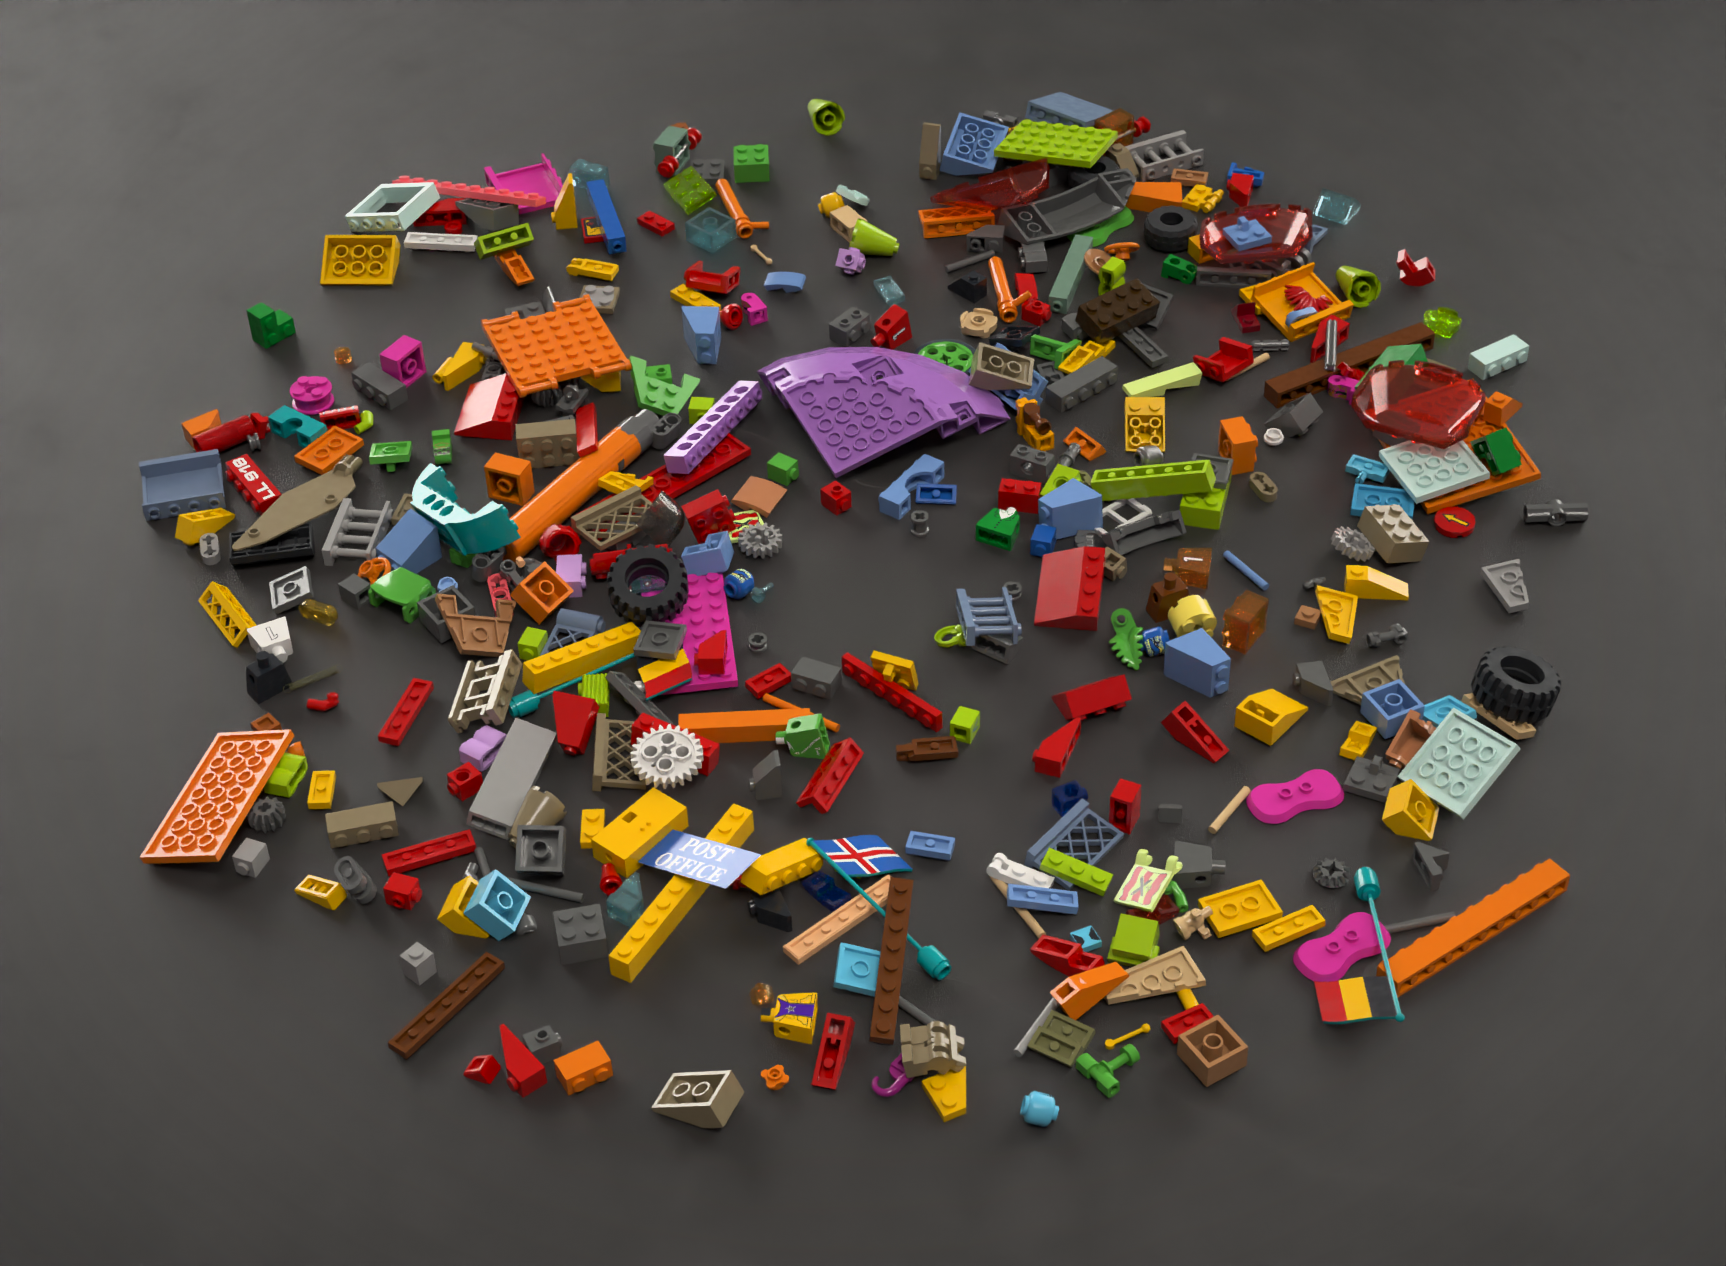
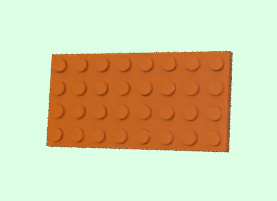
(217, 797)

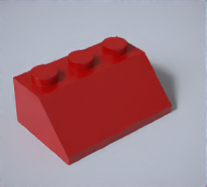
(1093, 697)

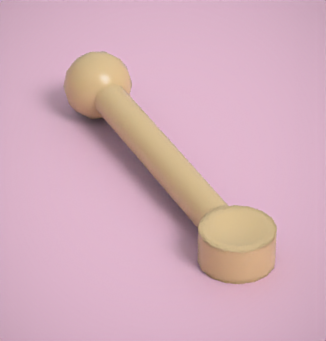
(754, 248)

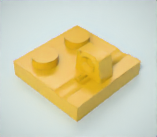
(895, 669)

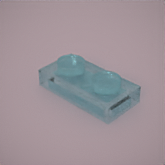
(889, 290)

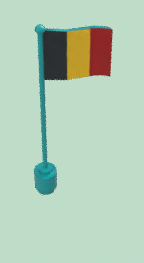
(656, 674)
(1361, 996)

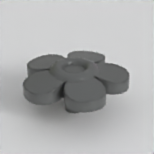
(1314, 582)

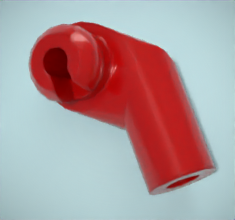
(324, 705)

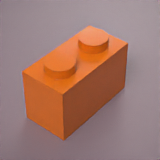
(583, 1068)

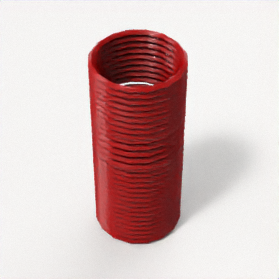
(221, 438)

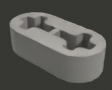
(213, 548)

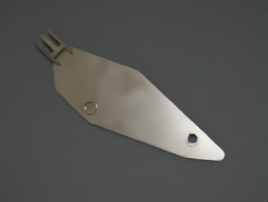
(303, 503)

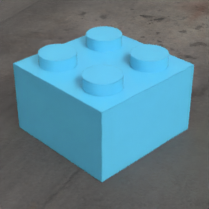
(497, 905)

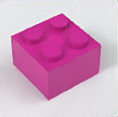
(404, 360)

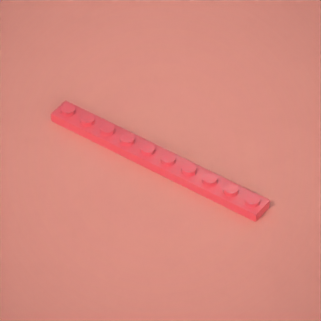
(476, 192)

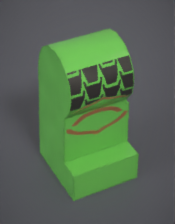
(442, 446)

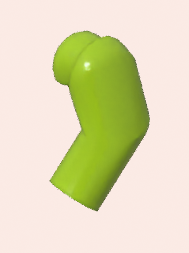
(366, 422)

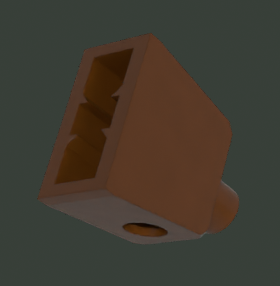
(1164, 596)

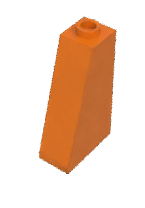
(1153, 195)

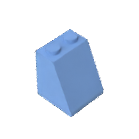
(702, 332)
(1071, 509)
(411, 543)
(1197, 663)

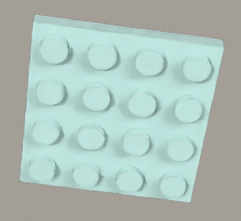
(1433, 471)
(1459, 762)

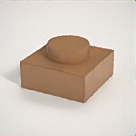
(1307, 617)

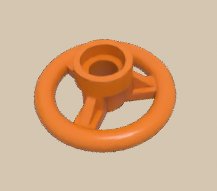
(1122, 250)
(371, 568)

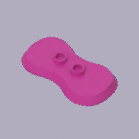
(1284, 800)
(1333, 954)

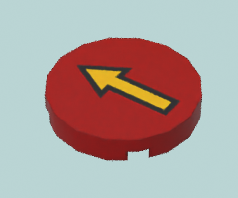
(1454, 522)

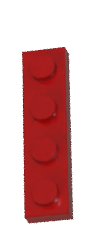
(405, 712)
(429, 852)

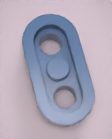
(1295, 316)

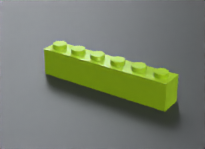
(1154, 480)

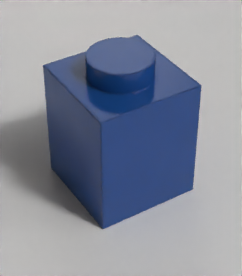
(1043, 540)

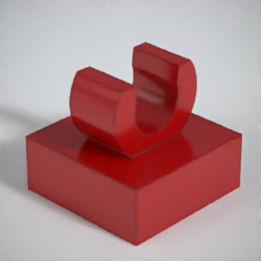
(260, 424)

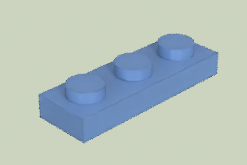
(1042, 899)

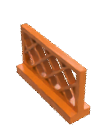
(956, 222)

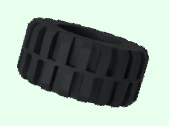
(645, 562)
(1516, 684)

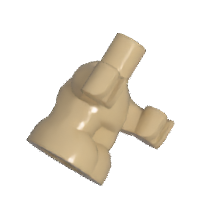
(1193, 921)

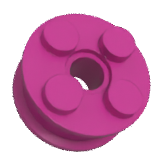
(311, 395)

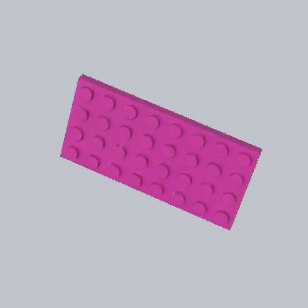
(704, 617)

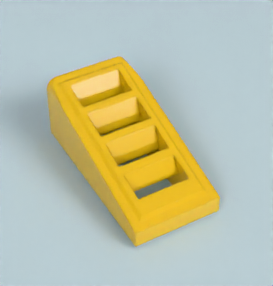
(324, 892)

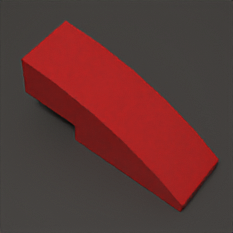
(1065, 955)

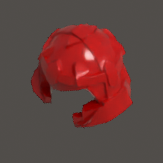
(559, 541)

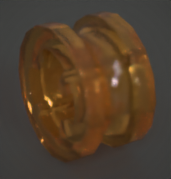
(342, 355)

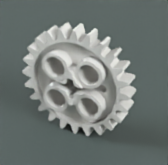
(667, 756)

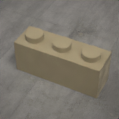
(361, 824)

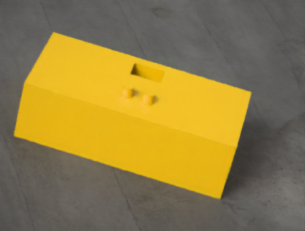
(638, 831)

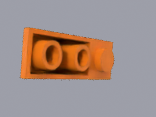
(1087, 988)

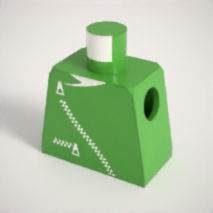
(805, 737)

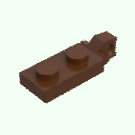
(927, 749)

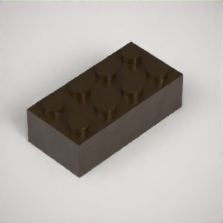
(1117, 311)

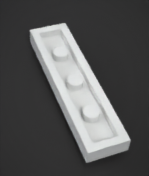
(437, 241)

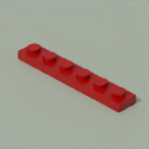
(892, 692)

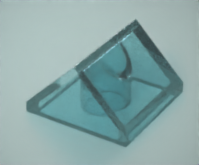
(1336, 206)

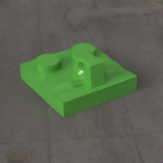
(390, 453)

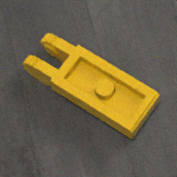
(592, 268)

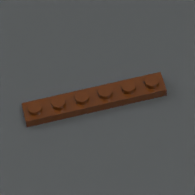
(446, 1005)

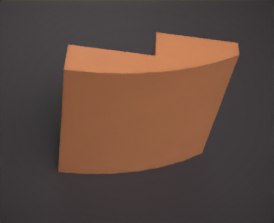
(759, 495)

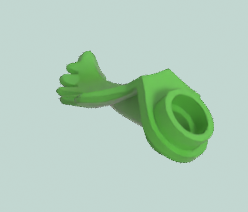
(1127, 638)

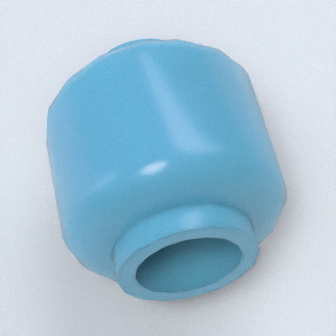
(1039, 1109)

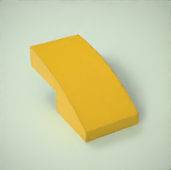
(1358, 740)

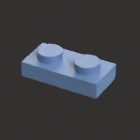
(930, 845)

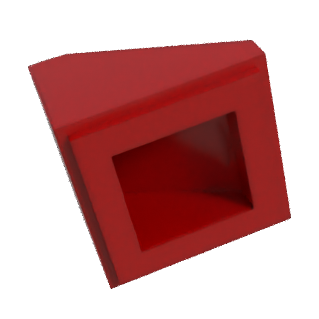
(482, 1069)

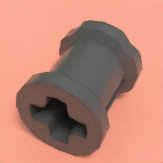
(919, 526)

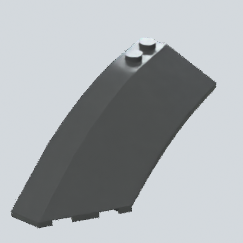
(1069, 210)

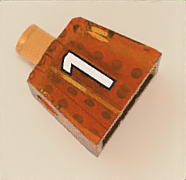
(1191, 566)

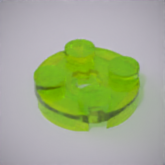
(1442, 321)

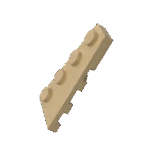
(1158, 976)

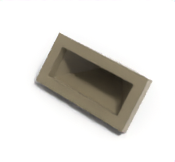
(401, 789)

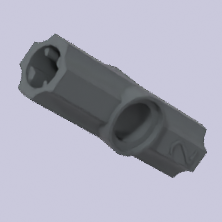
(1556, 512)

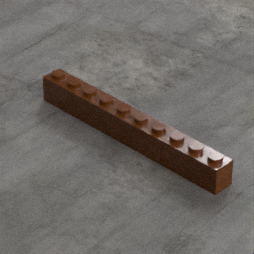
(1314, 377)

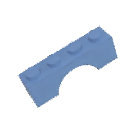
(896, 498)

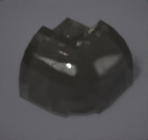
(662, 519)

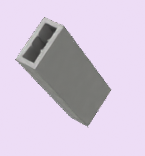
(511, 777)

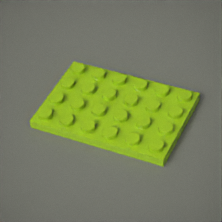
(1057, 143)

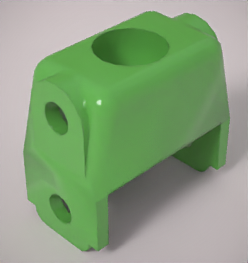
(403, 589)

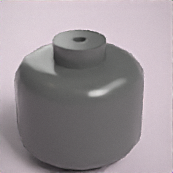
(526, 924)

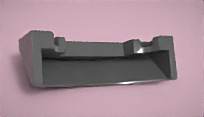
(1144, 532)

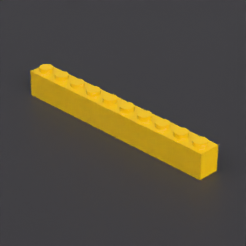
(673, 902)

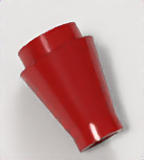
(610, 880)

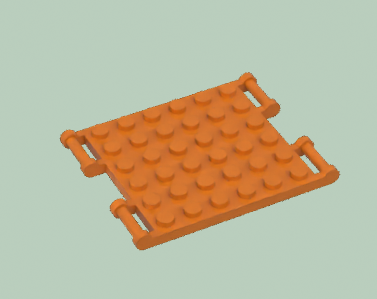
(555, 346)

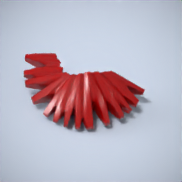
(1304, 299)

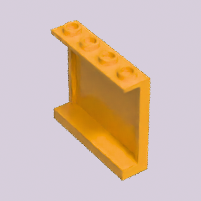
(1273, 303)

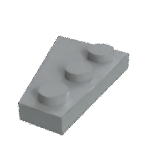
(1507, 584)

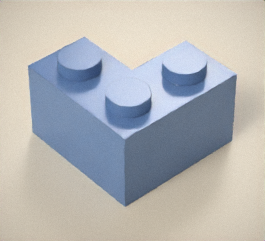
(710, 557)

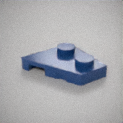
(1258, 175)

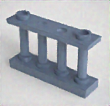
(970, 623)

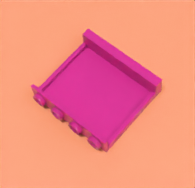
(531, 179)

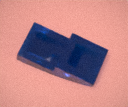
(825, 892)

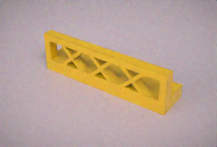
(229, 608)

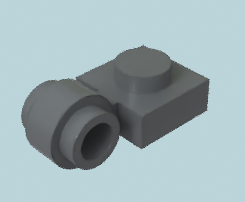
(508, 571)

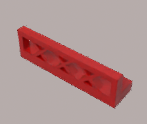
(831, 775)

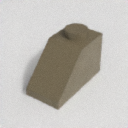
(1122, 157)

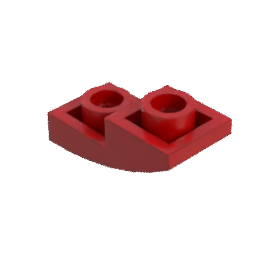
(1025, 282)

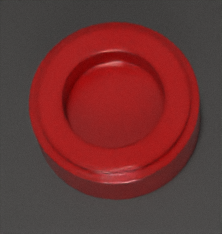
(453, 227)

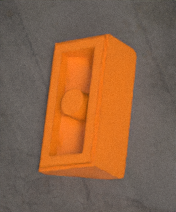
(1089, 447)

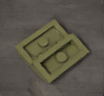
(1061, 1038)

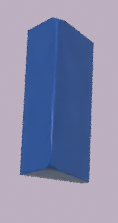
(936, 494)

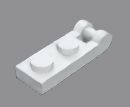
(1016, 873)

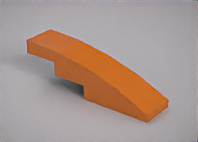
(514, 267)

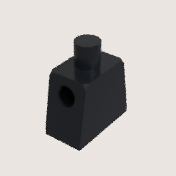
(266, 677)

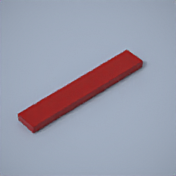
(586, 430)

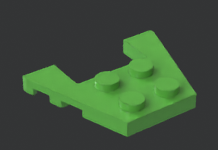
(659, 395)

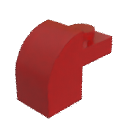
(1415, 273)

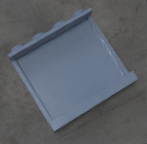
(1065, 110)
(182, 484)

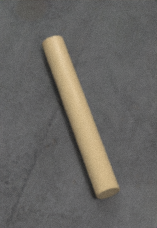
(1258, 360)
(1230, 808)

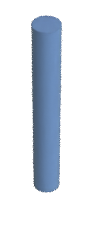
(1246, 570)

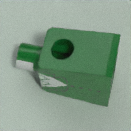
(999, 528)

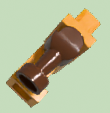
(1033, 428)

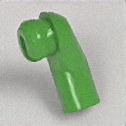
(1179, 896)

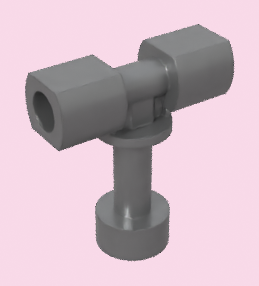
(1008, 121)

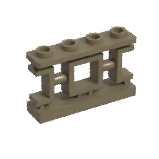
(493, 705)

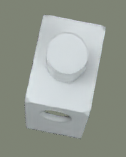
(272, 637)

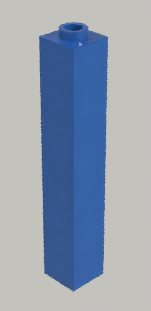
(606, 216)

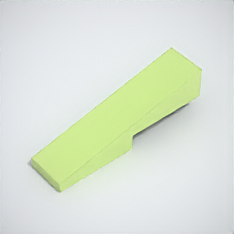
(1156, 384)

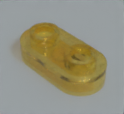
(318, 612)

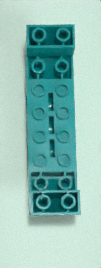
(456, 527)

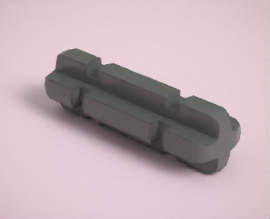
(1270, 345)

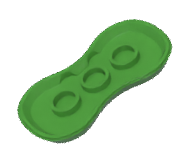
(1102, 230)

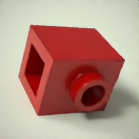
(836, 498)
(402, 891)

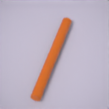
(785, 705)

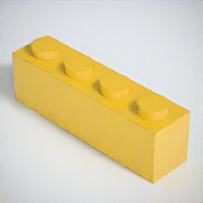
(782, 867)

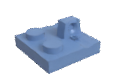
(1246, 234)

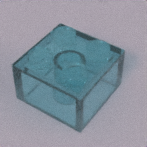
(710, 230)

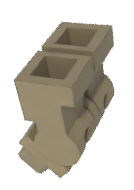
(931, 1048)

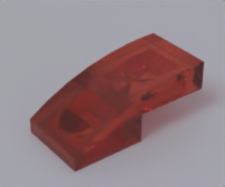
(1163, 911)

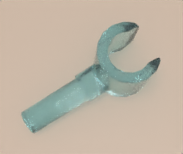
(760, 593)

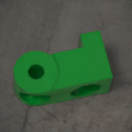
(1179, 269)

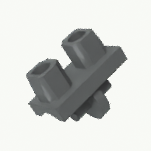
(571, 400)

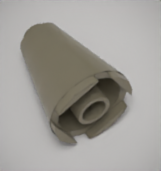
(537, 809)

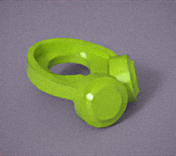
(958, 639)

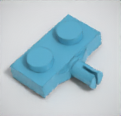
(1367, 468)

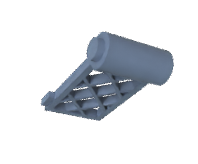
(576, 625)

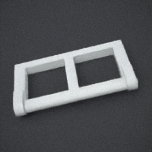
(1109, 510)

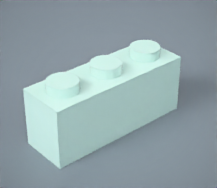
(1498, 357)

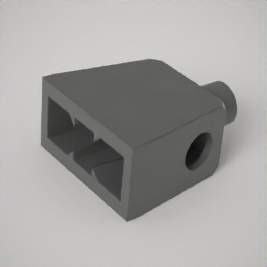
(1196, 864)

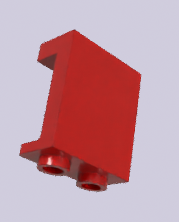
(720, 283)
(1226, 362)

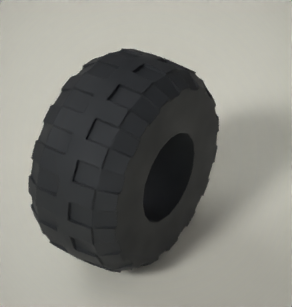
(1080, 175)
(1170, 228)

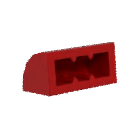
(341, 417)

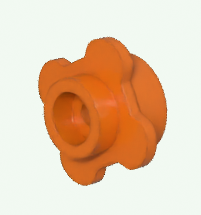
(777, 1082)

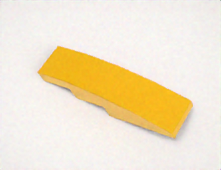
(1083, 355)

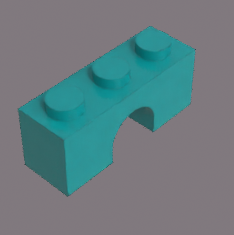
(289, 421)

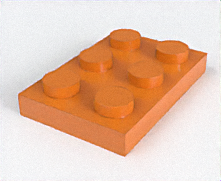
(328, 450)

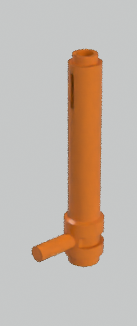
(744, 227)
(1006, 304)

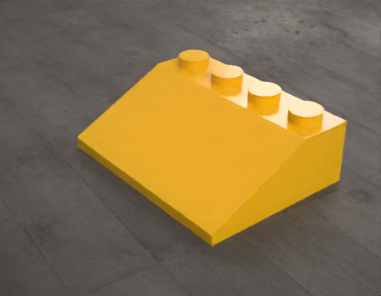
(360, 260)

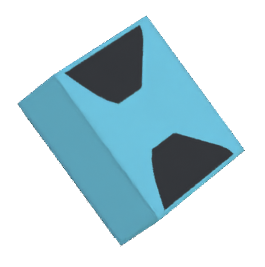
(1087, 938)

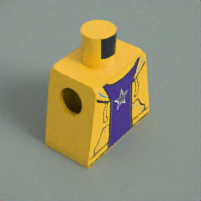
(793, 1016)

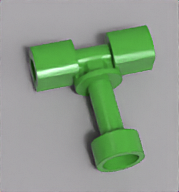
(1103, 1071)

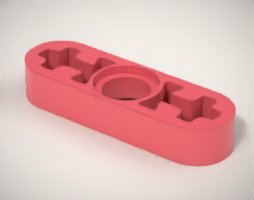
(496, 591)

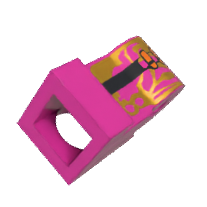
(754, 308)
(1341, 387)

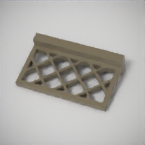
(611, 510)
(601, 755)

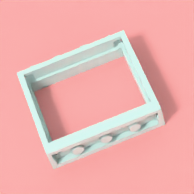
(418, 198)

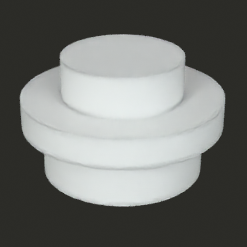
(1273, 436)

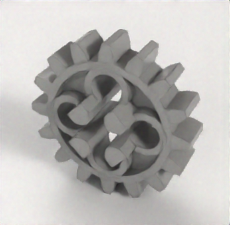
(760, 540)
(1352, 543)

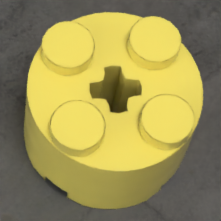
(1192, 615)

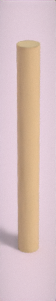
(1023, 912)

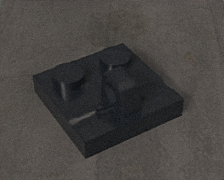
(1014, 336)

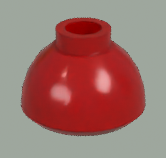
(731, 316)

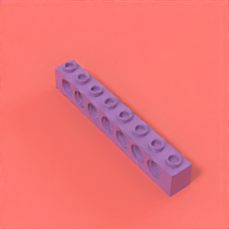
(712, 427)

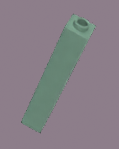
(1070, 274)

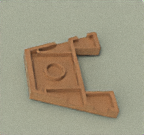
(477, 633)

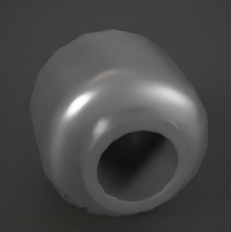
(1148, 456)

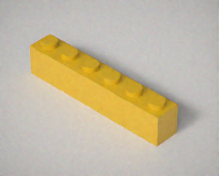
(579, 658)

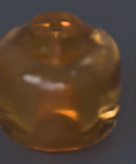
(761, 994)

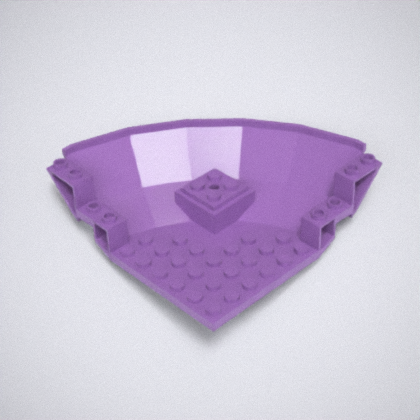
(861, 417)

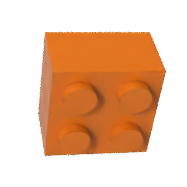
(1238, 443)
(509, 479)
(541, 592)

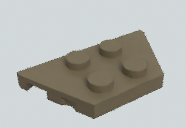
(1355, 684)

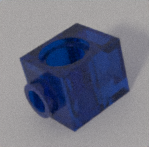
(1067, 796)

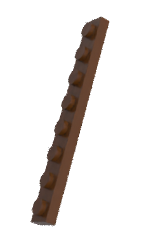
(891, 961)

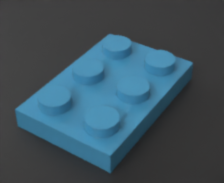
(1372, 495)

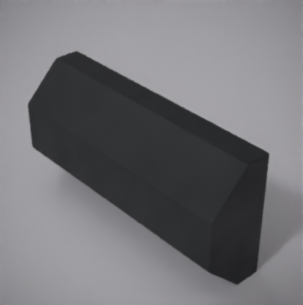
(292, 544)

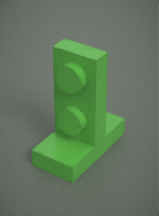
(1052, 349)

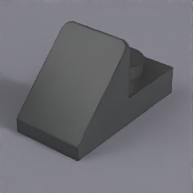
(1430, 863)

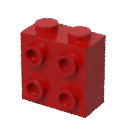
(709, 515)

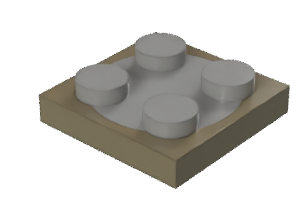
(602, 297)

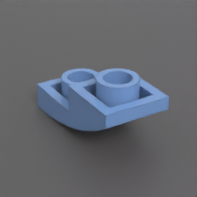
(787, 280)

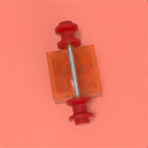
(1124, 123)

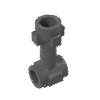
(1395, 632)

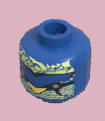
(738, 584)
(1154, 641)

